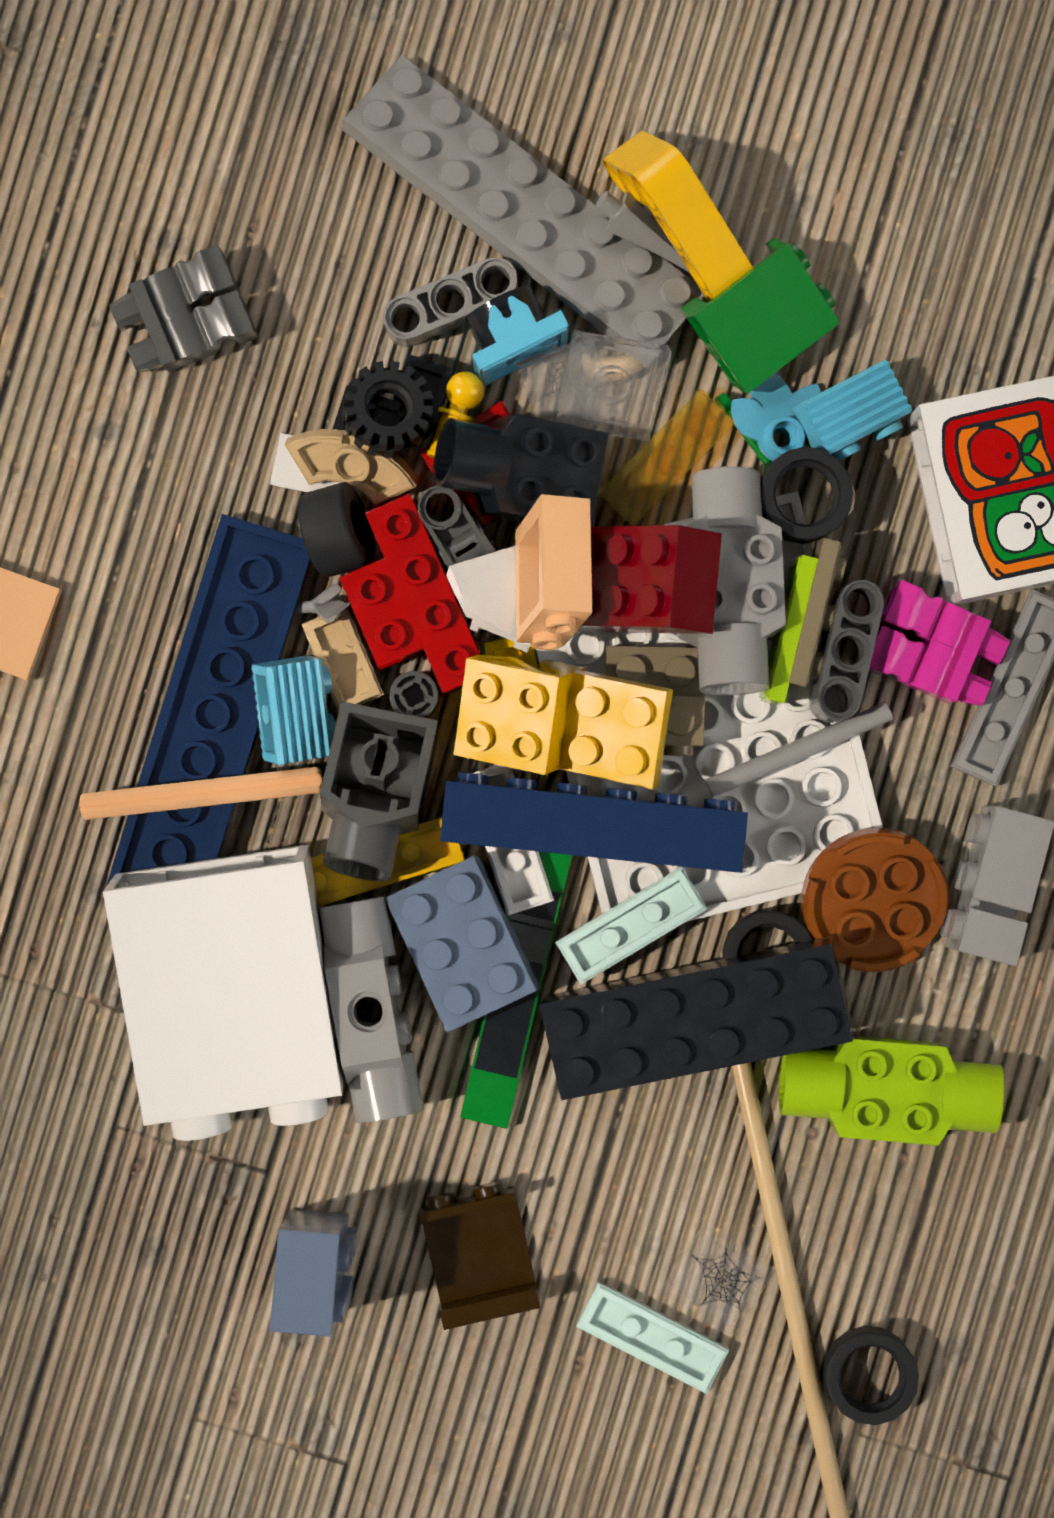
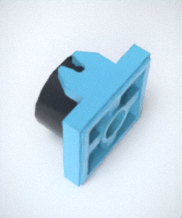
(512, 330)

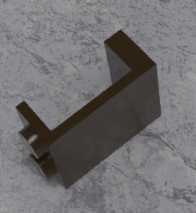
(479, 1255)

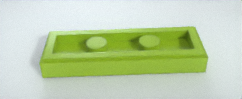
(786, 641)

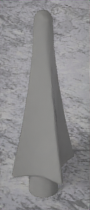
(634, 224)

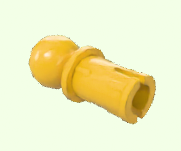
(464, 392)

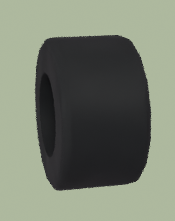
(335, 529)

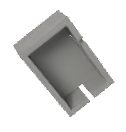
(996, 882)

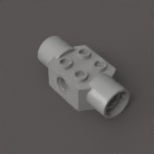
(748, 585)
(371, 1051)

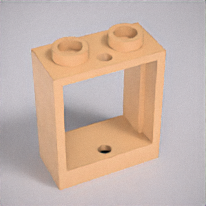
(553, 571)

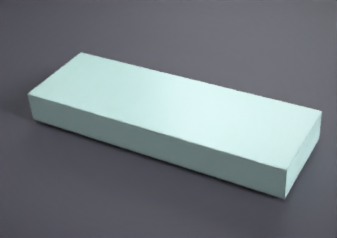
(631, 925)
(652, 1337)

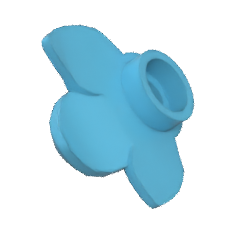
(770, 412)

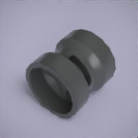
(420, 699)

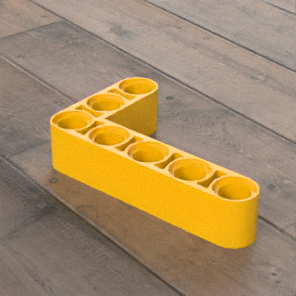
(668, 186)

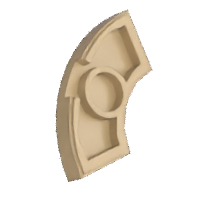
(335, 458)

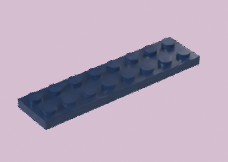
(210, 701)

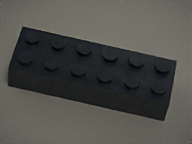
(697, 1018)

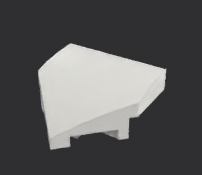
(488, 593)

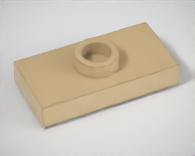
(346, 659)

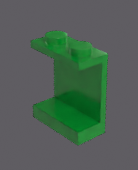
(764, 317)

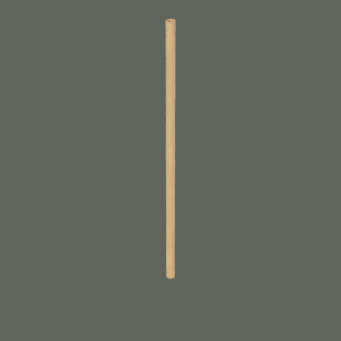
(790, 1291)

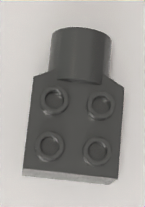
(374, 787)

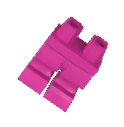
(948, 650)

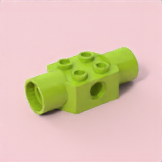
(892, 1090)

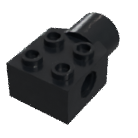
(518, 462)

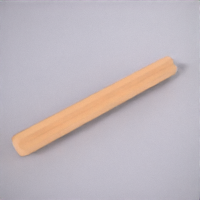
(200, 793)

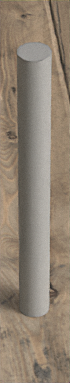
(799, 749)

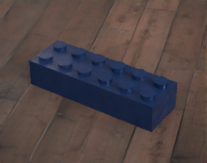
(592, 825)

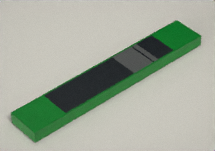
(508, 1029)

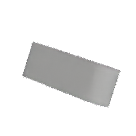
(425, 299)

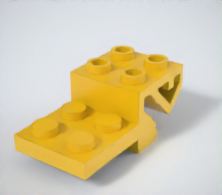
(562, 720)

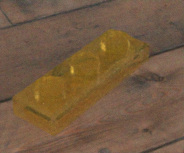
(666, 458)

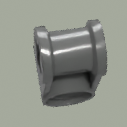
(458, 531)

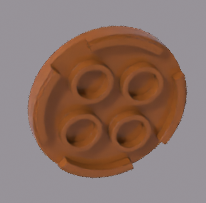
(876, 897)

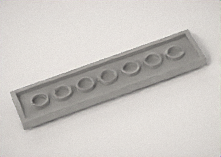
(518, 206)

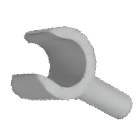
(326, 604)

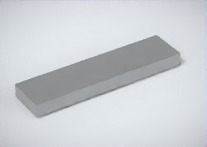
(1012, 693)

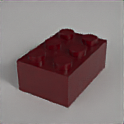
(654, 579)

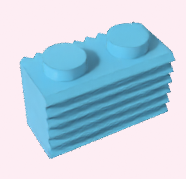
(853, 410)
(293, 709)

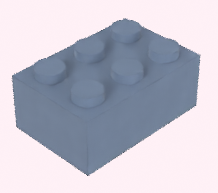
(462, 943)
(310, 1271)

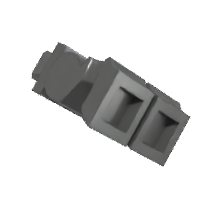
(172, 312)

